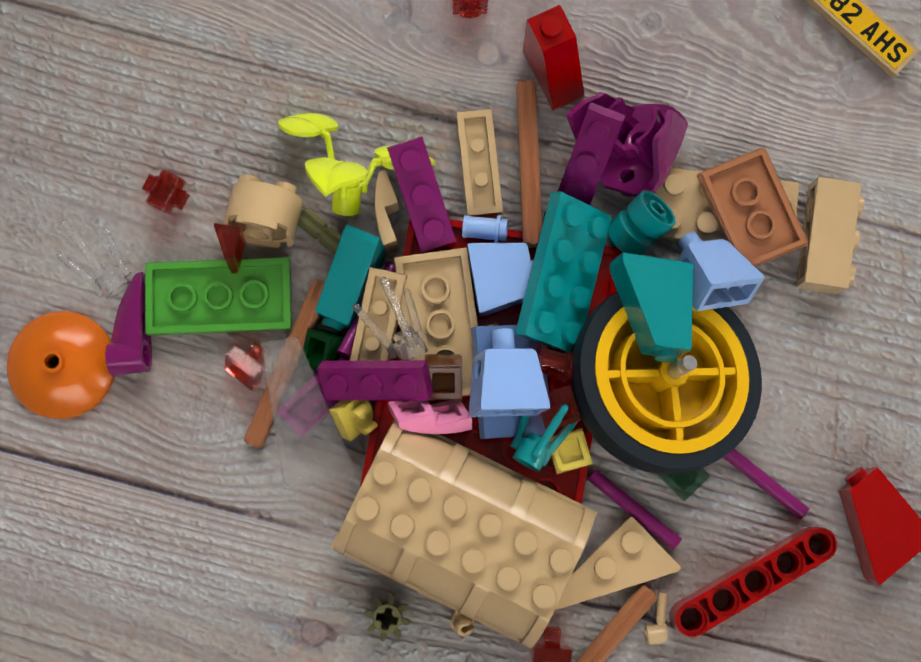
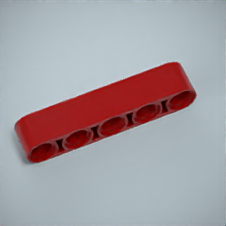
(770, 580)

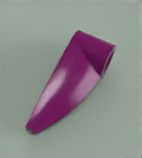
(130, 346)

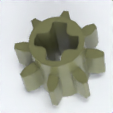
(378, 622)

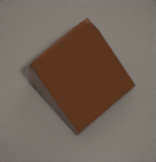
(445, 375)

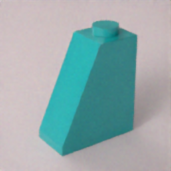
(348, 277)
(657, 303)

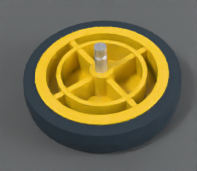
(666, 412)

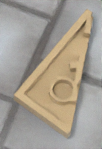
(621, 561)

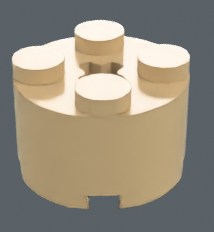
(264, 211)

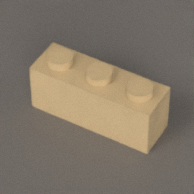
(831, 235)

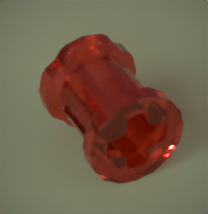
(555, 363)

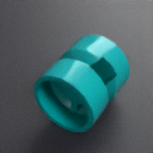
(641, 223)

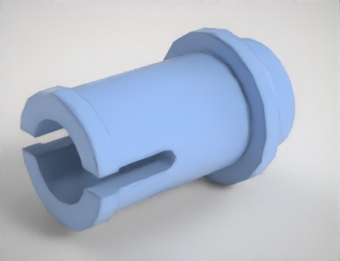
(485, 228)

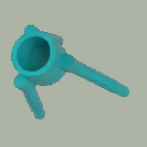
(536, 450)

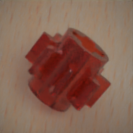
(165, 191)

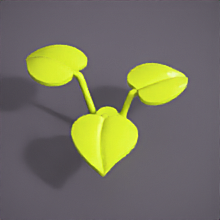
(332, 175)

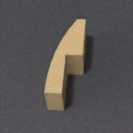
(385, 204)

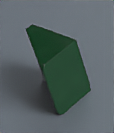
(321, 346)

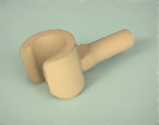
(658, 633)

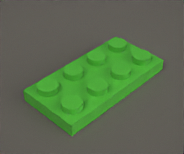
(212, 300)

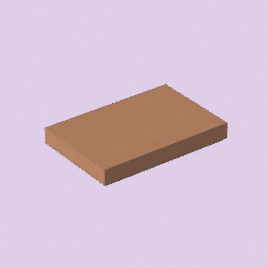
(753, 207)

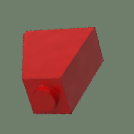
(554, 57)
(880, 523)

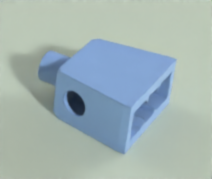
(719, 273)
(499, 275)
(507, 380)

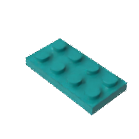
(563, 272)

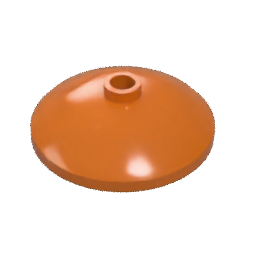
(79, 378)

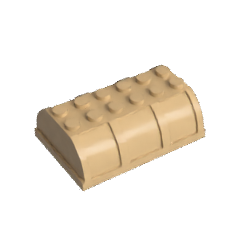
(466, 532)

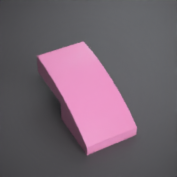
(431, 419)

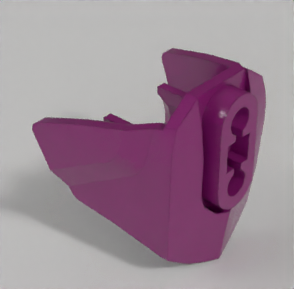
(644, 144)

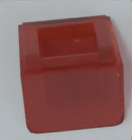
(232, 245)

